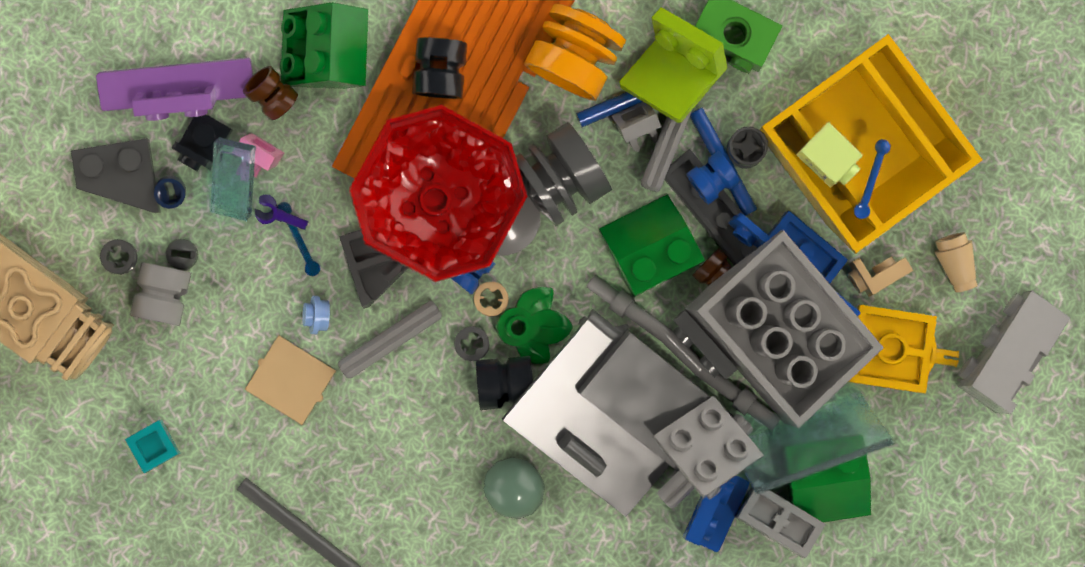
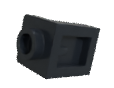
(198, 142)

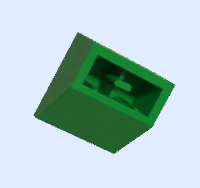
(324, 46)

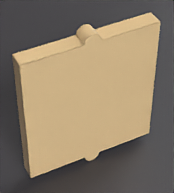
(290, 380)

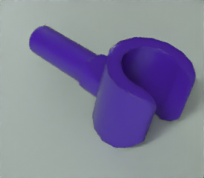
(277, 214)

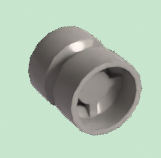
(160, 294)

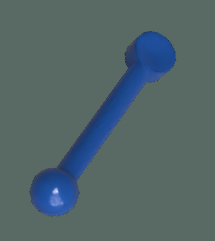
(862, 210)

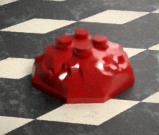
(438, 193)

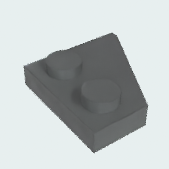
(118, 173)
(369, 268)

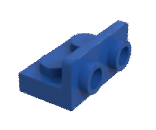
(715, 515)

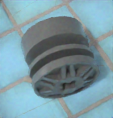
(562, 174)

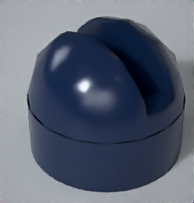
(161, 192)

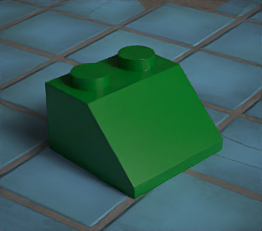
(651, 245)
(835, 492)

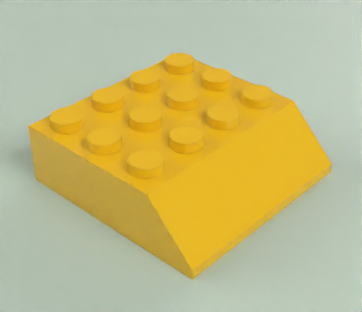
(866, 102)

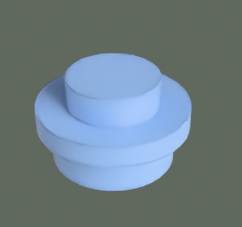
(316, 315)

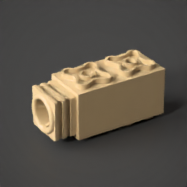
(46, 316)

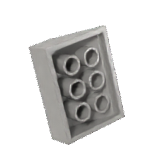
(785, 329)

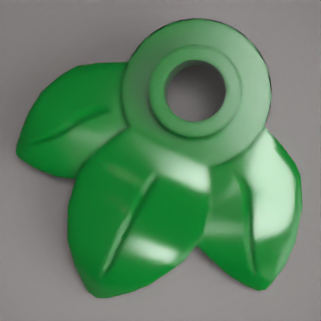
(539, 325)

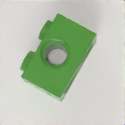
(757, 30)

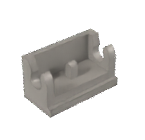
(780, 521)

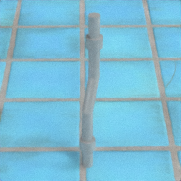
(623, 304)

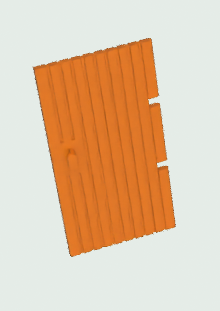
(497, 45)

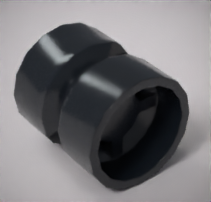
(434, 81)
(502, 382)

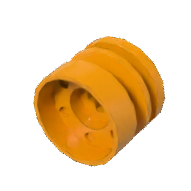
(576, 49)

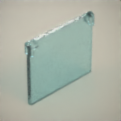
(826, 439)

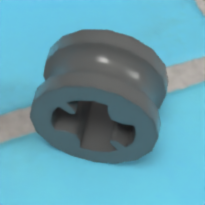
(112, 266)
(463, 335)

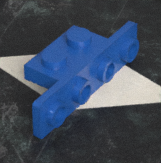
(815, 248)

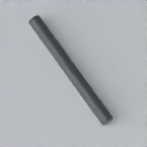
(295, 525)

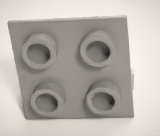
(708, 447)

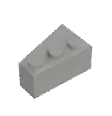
(1012, 351)

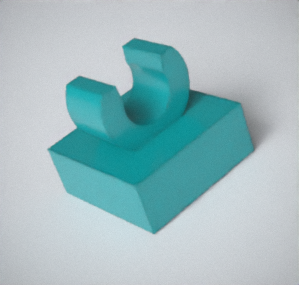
(152, 446)

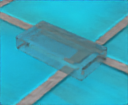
(232, 179)

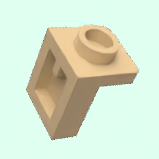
(886, 274)

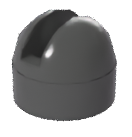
(178, 262)

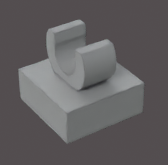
(637, 122)

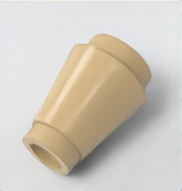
(957, 260)

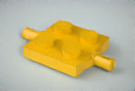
(907, 349)

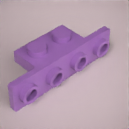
(173, 88)

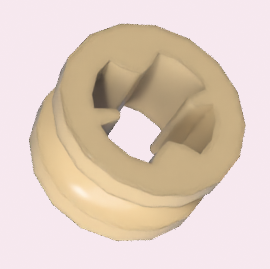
(493, 287)

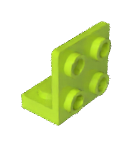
(675, 67)

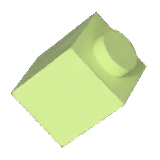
(831, 156)

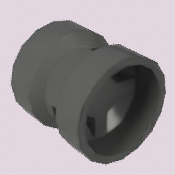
(752, 147)

